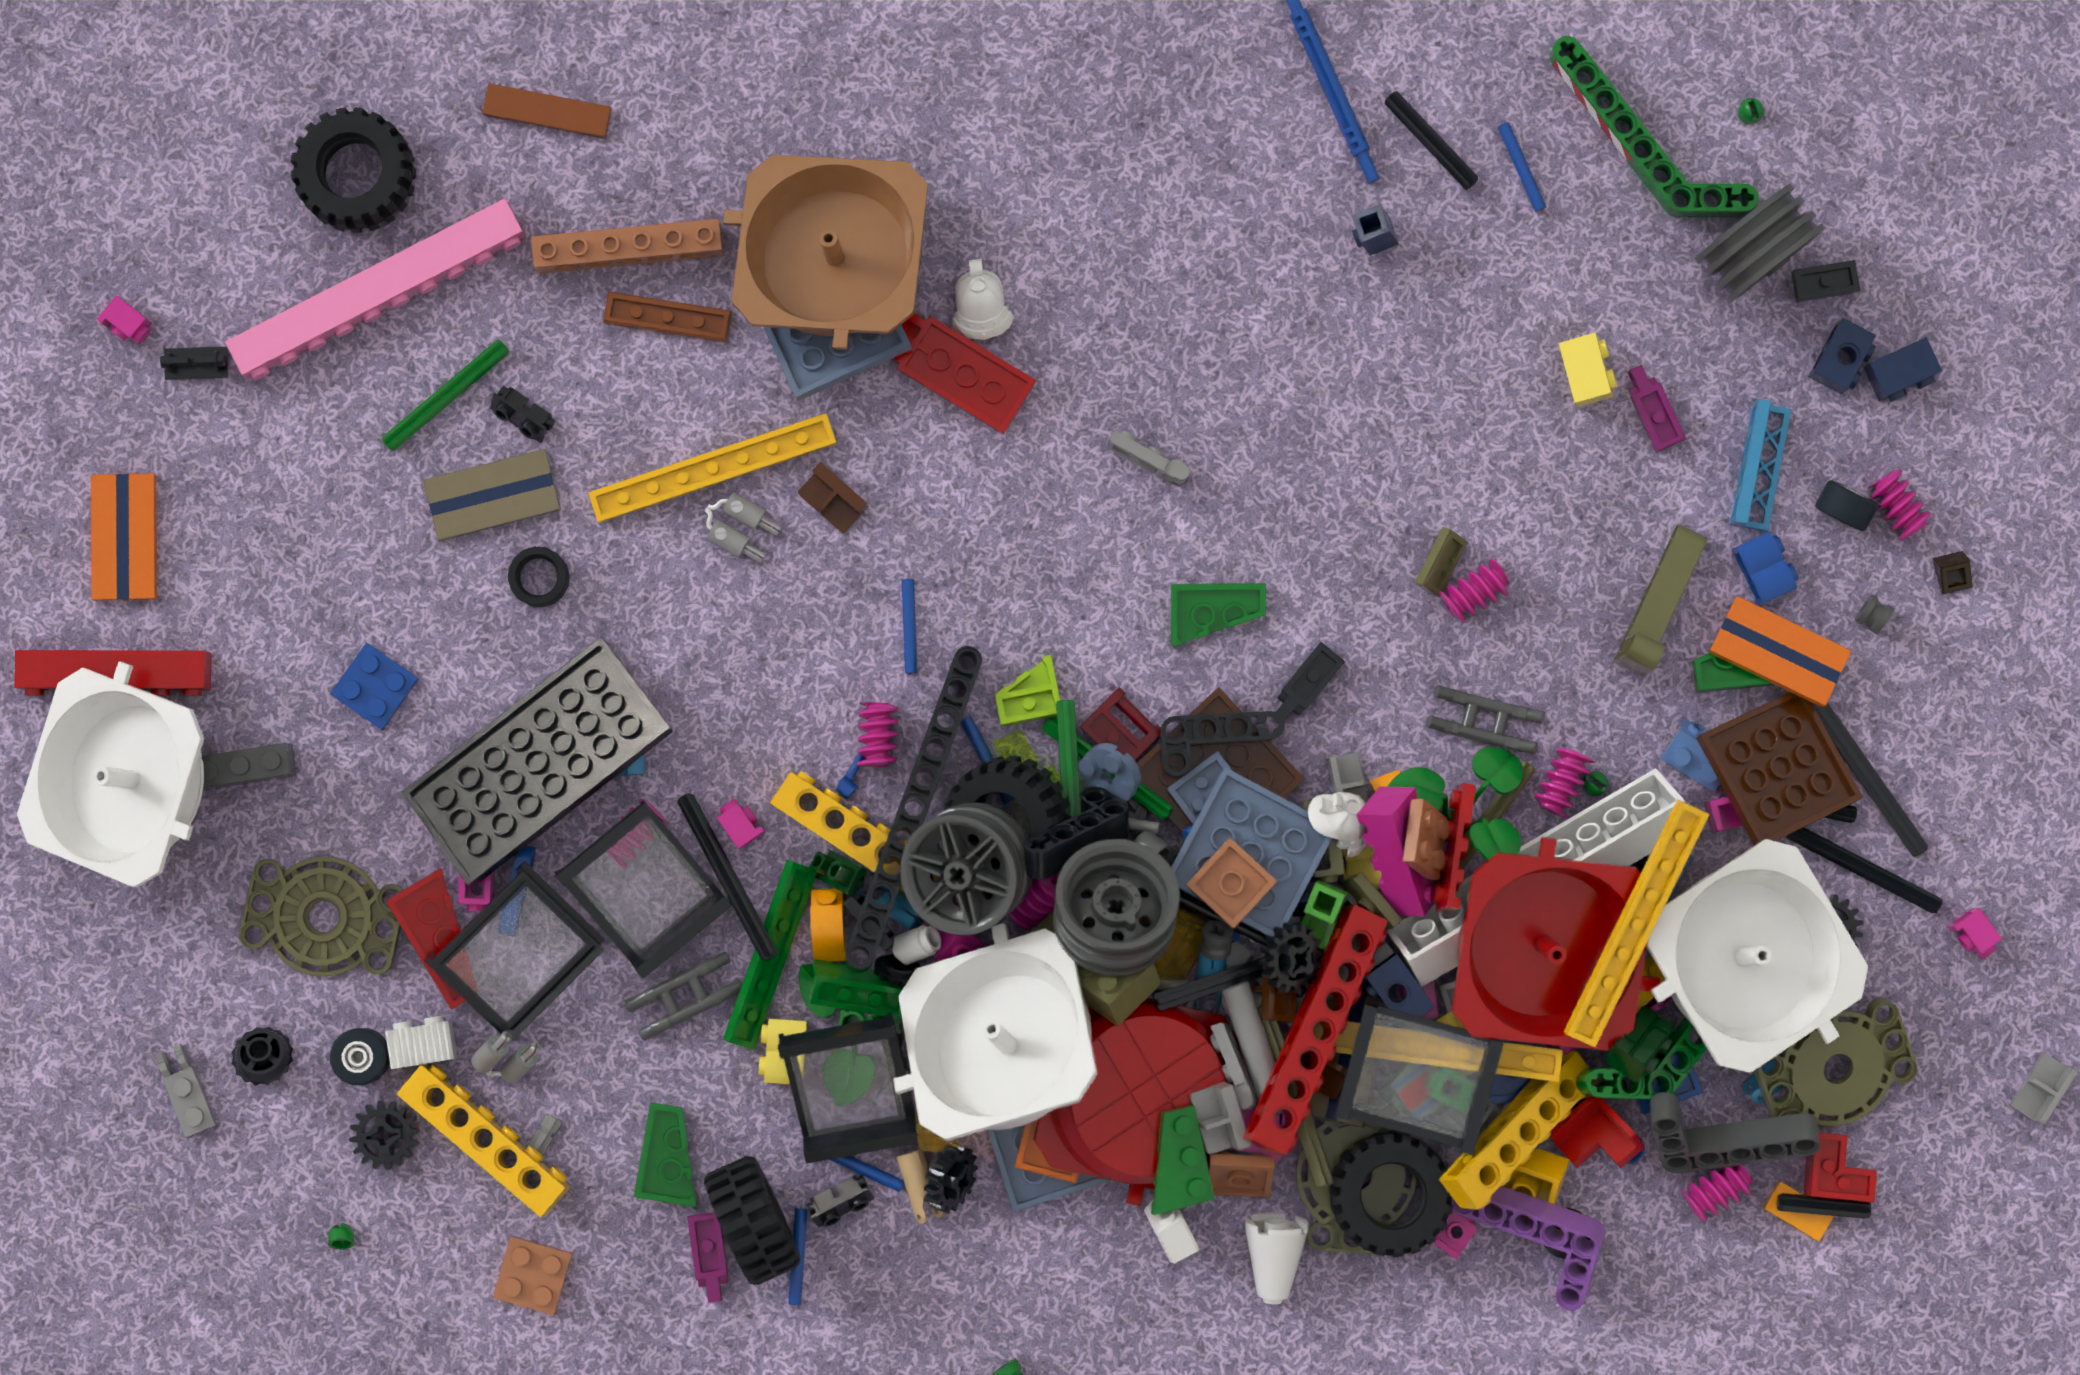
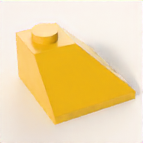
(1540, 1176)

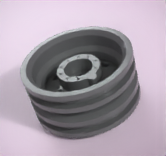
(1760, 243)
(934, 900)
(1116, 907)

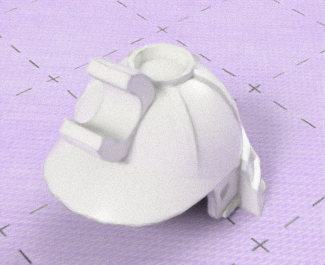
(980, 304)
(1336, 818)

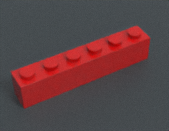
(151, 669)

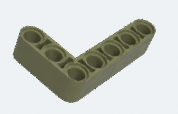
(1641, 644)

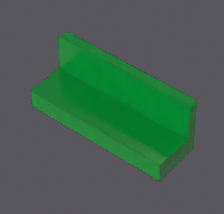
(863, 992)

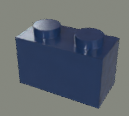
(1902, 369)

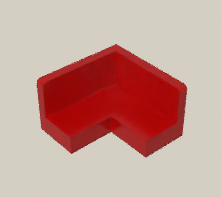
(1594, 1127)
(1830, 1178)

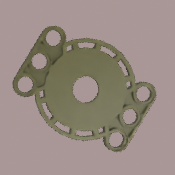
(290, 916)
(1860, 1039)
(1377, 1197)

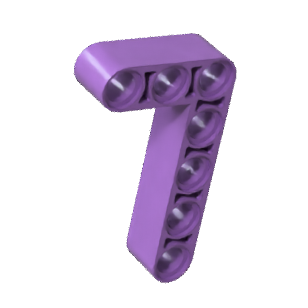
(1541, 1230)

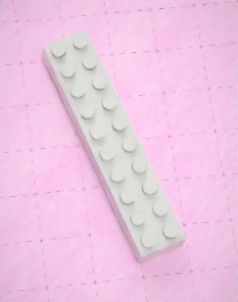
(1608, 832)

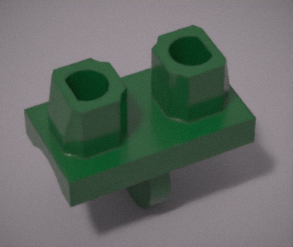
(838, 872)

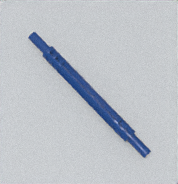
(1332, 88)

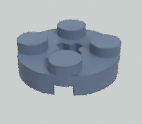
(1106, 758)

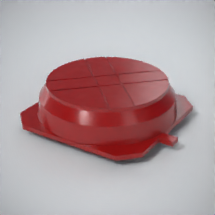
(1534, 943)
(1141, 1071)

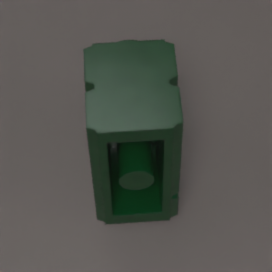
(1638, 1049)

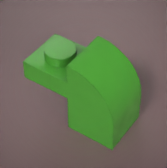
(1324, 910)

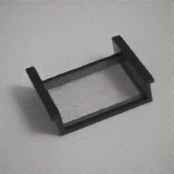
(643, 889)
(518, 953)
(1419, 1077)
(847, 1089)

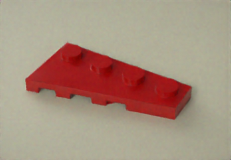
(1452, 874)
(429, 923)

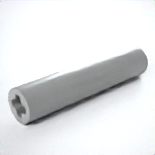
(1250, 1034)

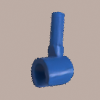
(846, 786)

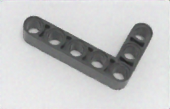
(1728, 1143)

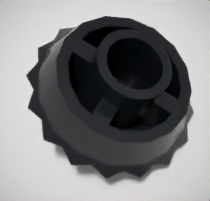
(264, 1064)

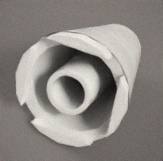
(1275, 1253)

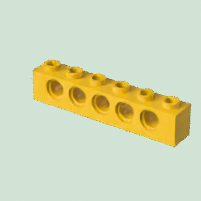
(789, 801)
(418, 1093)
(1503, 1133)

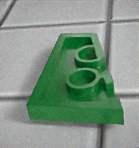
(1211, 607)
(1718, 675)
(664, 1159)
(1182, 1165)

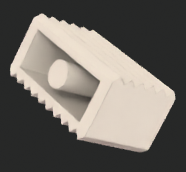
(421, 1043)
(1172, 1234)

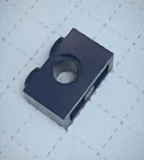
(1830, 370)
(1393, 972)

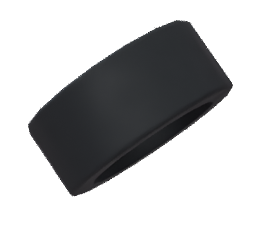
(523, 558)

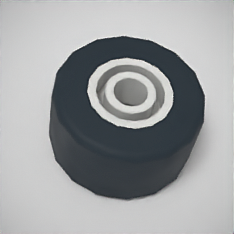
(1846, 505)
(370, 1056)

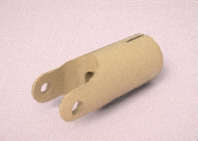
(914, 1170)

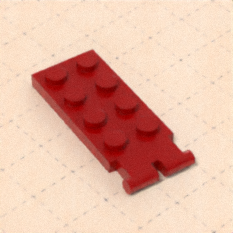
(963, 372)

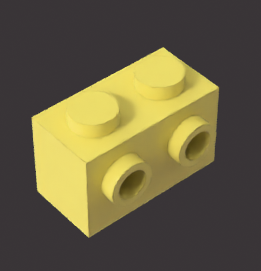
(1587, 369)

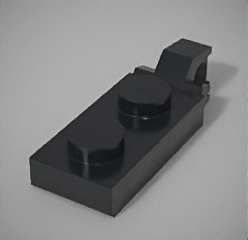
(1309, 681)

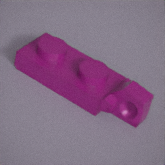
(1654, 410)
(708, 1253)

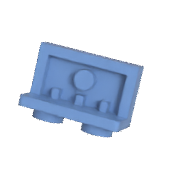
(1688, 757)

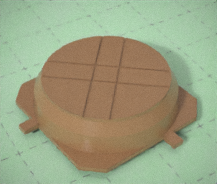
(829, 245)

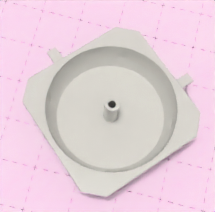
(113, 777)
(1757, 957)
(996, 1036)

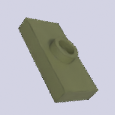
(1441, 561)
(1371, 899)

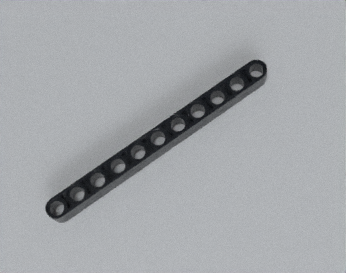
(914, 792)

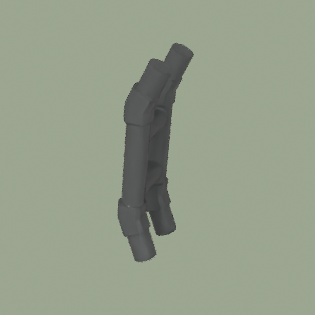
(1502, 710)
(665, 989)

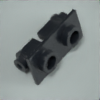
(195, 363)
(509, 406)
(853, 1197)

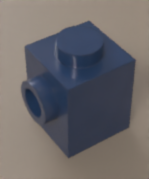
(1374, 230)

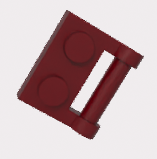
(1106, 728)

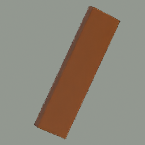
(547, 111)
(667, 317)

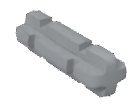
(543, 1136)

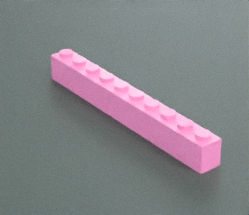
(376, 289)

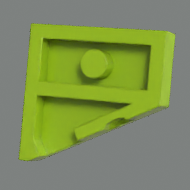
(1030, 696)

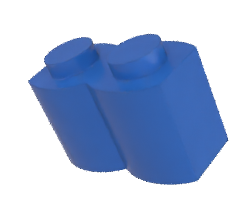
(1765, 568)

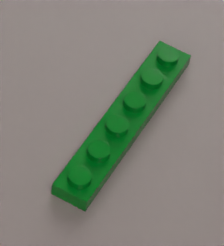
(761, 975)

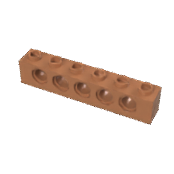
(627, 246)

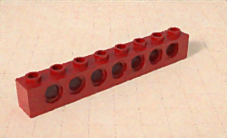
(1300, 1039)

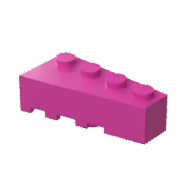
(1386, 825)

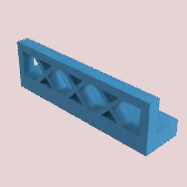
(1751, 462)

